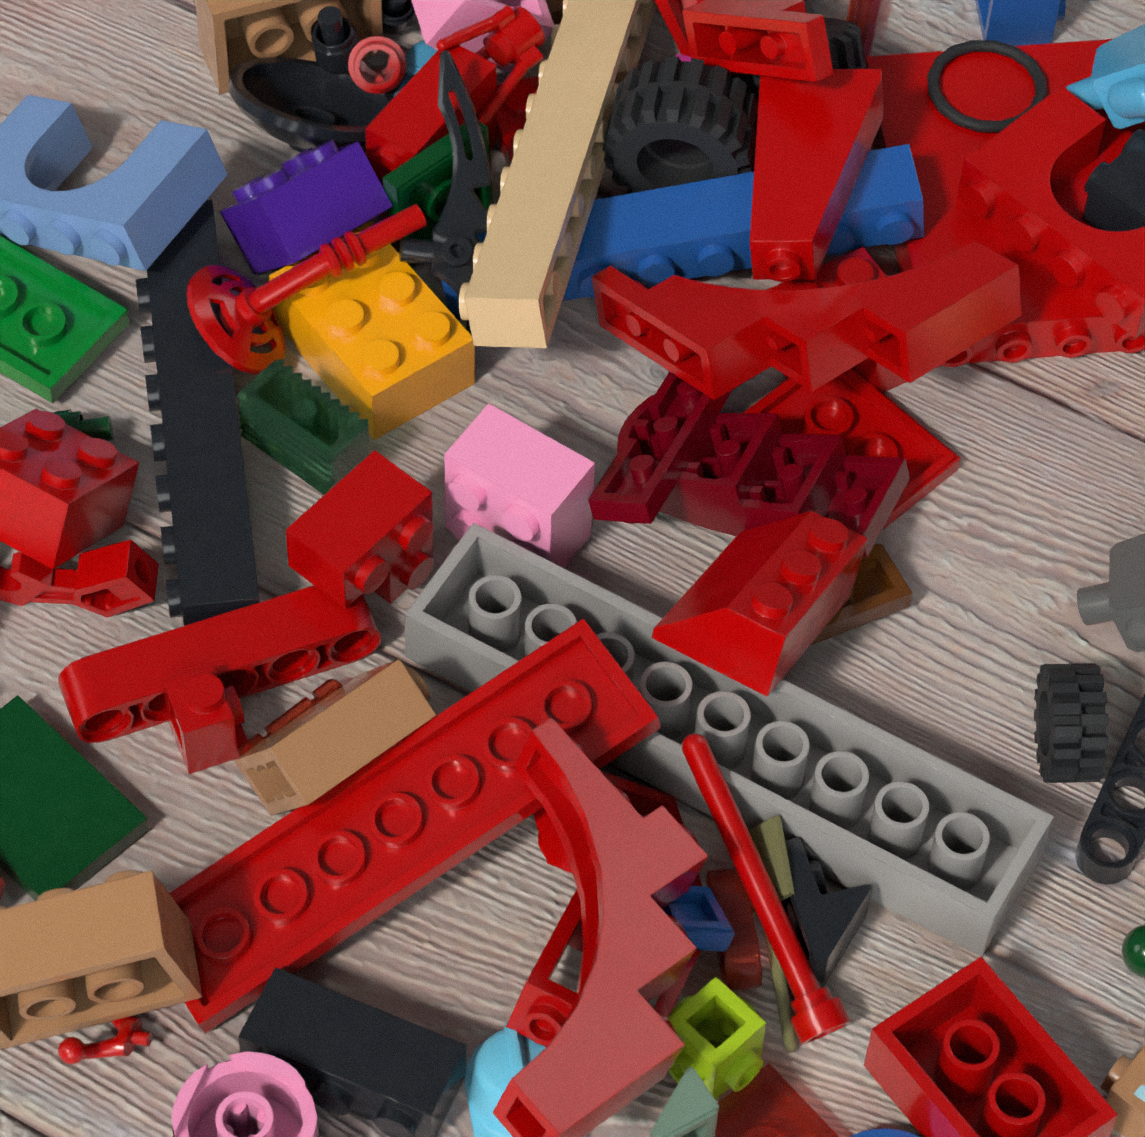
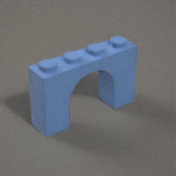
(116, 219)

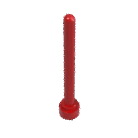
(814, 1008)

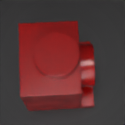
(204, 718)

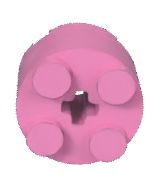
(245, 1098)

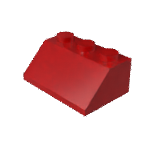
(766, 598)

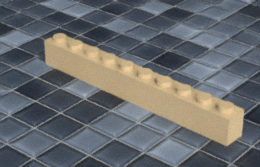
(553, 175)

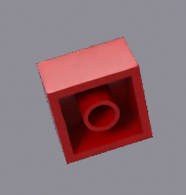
(59, 488)

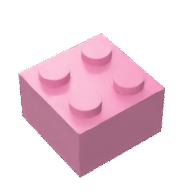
(519, 487)

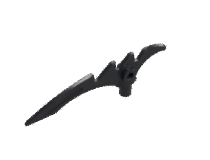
(464, 215)

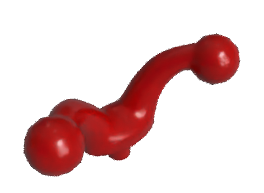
(73, 1050)

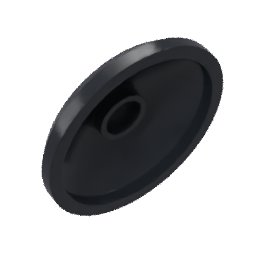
(304, 102)

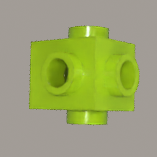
(720, 1038)

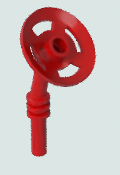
(255, 305)

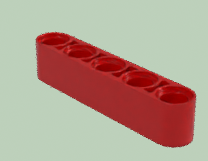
(248, 647)

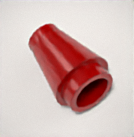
(377, 78)

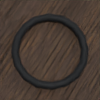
(1004, 49)

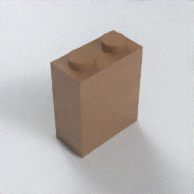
(336, 737)

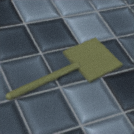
(772, 849)

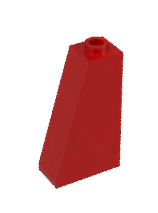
(806, 166)

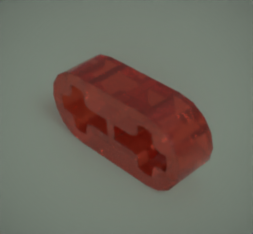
(741, 963)

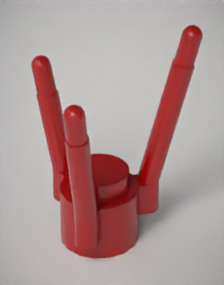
(511, 39)

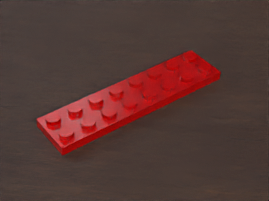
(399, 820)

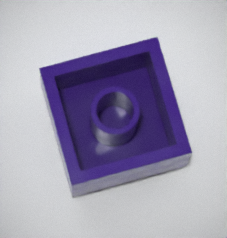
(304, 205)

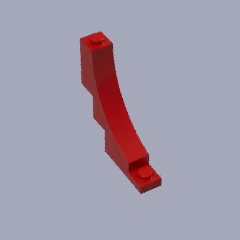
(759, 38)
(730, 334)

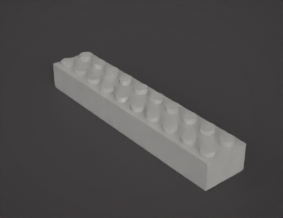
(857, 796)

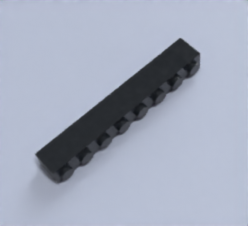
(196, 437)

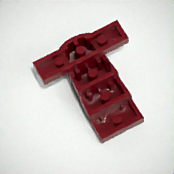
(738, 470)

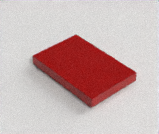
(868, 427)

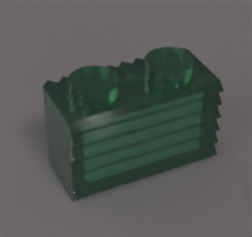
(302, 426)

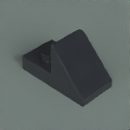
(822, 920)

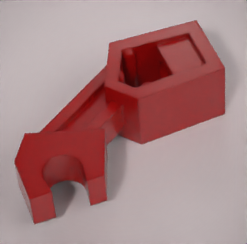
(105, 581)

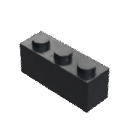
(357, 1055)

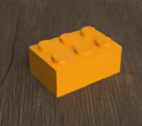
(379, 339)

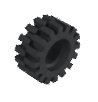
(1071, 723)

